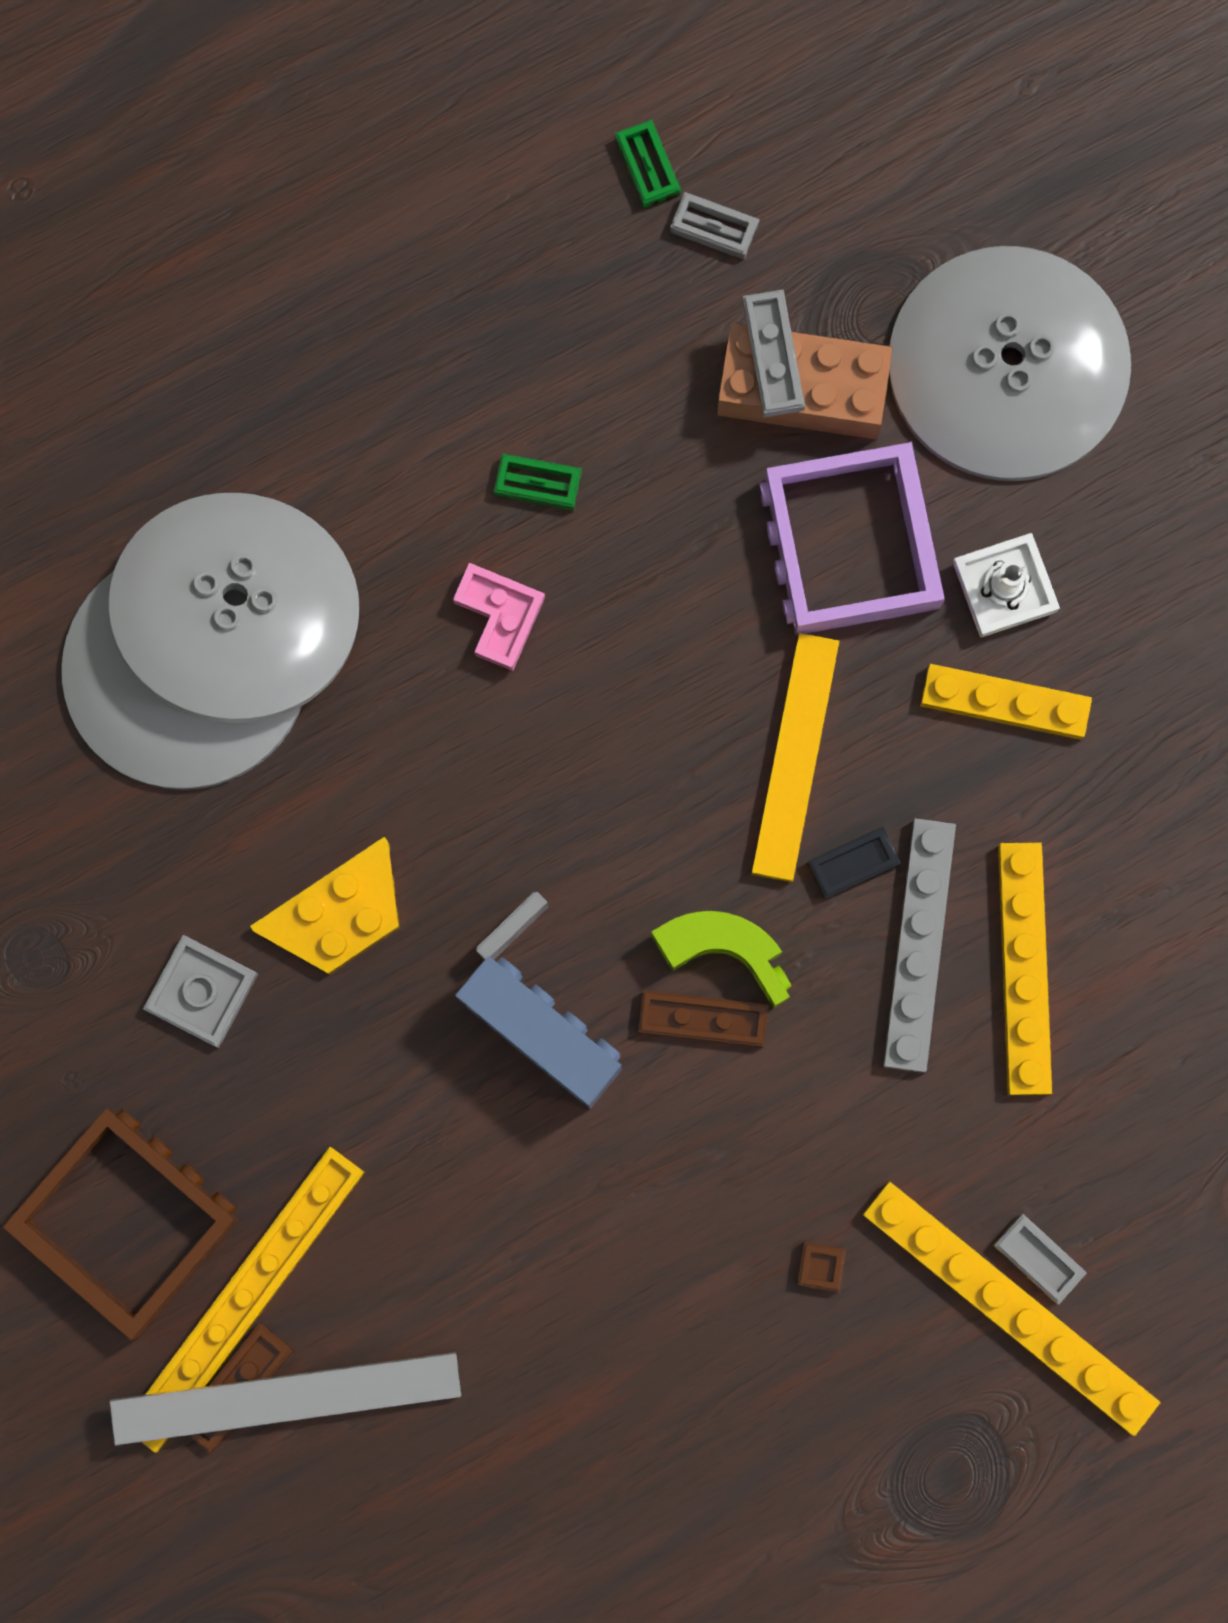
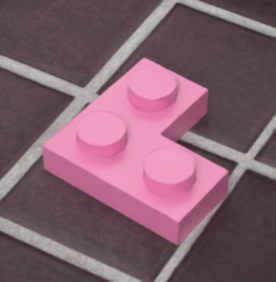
(510, 612)

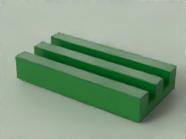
(658, 194)
(534, 496)

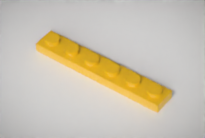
(1024, 969)

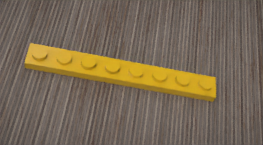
(1011, 1309)

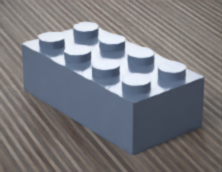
(539, 1032)

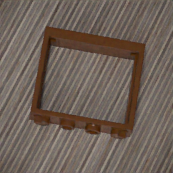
(77, 1276)

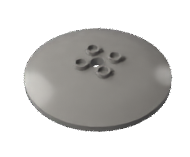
(997, 415)
(225, 657)
(141, 732)

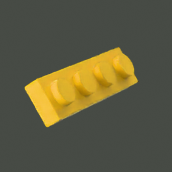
(1006, 701)

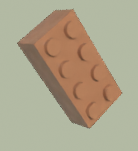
(838, 378)

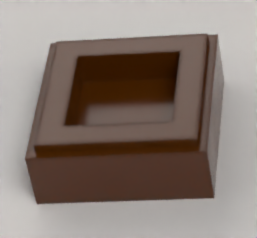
(821, 1267)

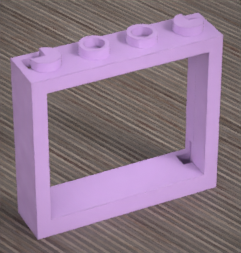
(917, 526)

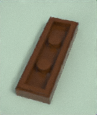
(703, 1018)
(256, 1359)

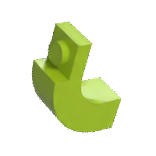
(726, 934)

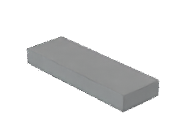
(773, 353)

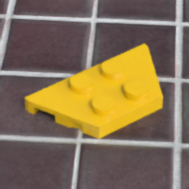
(338, 913)

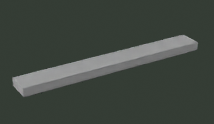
(285, 1398)

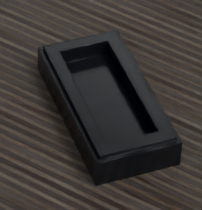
(853, 862)

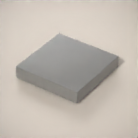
(200, 991)

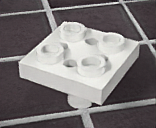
(1017, 563)

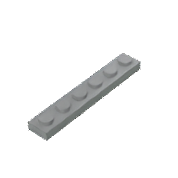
(919, 946)

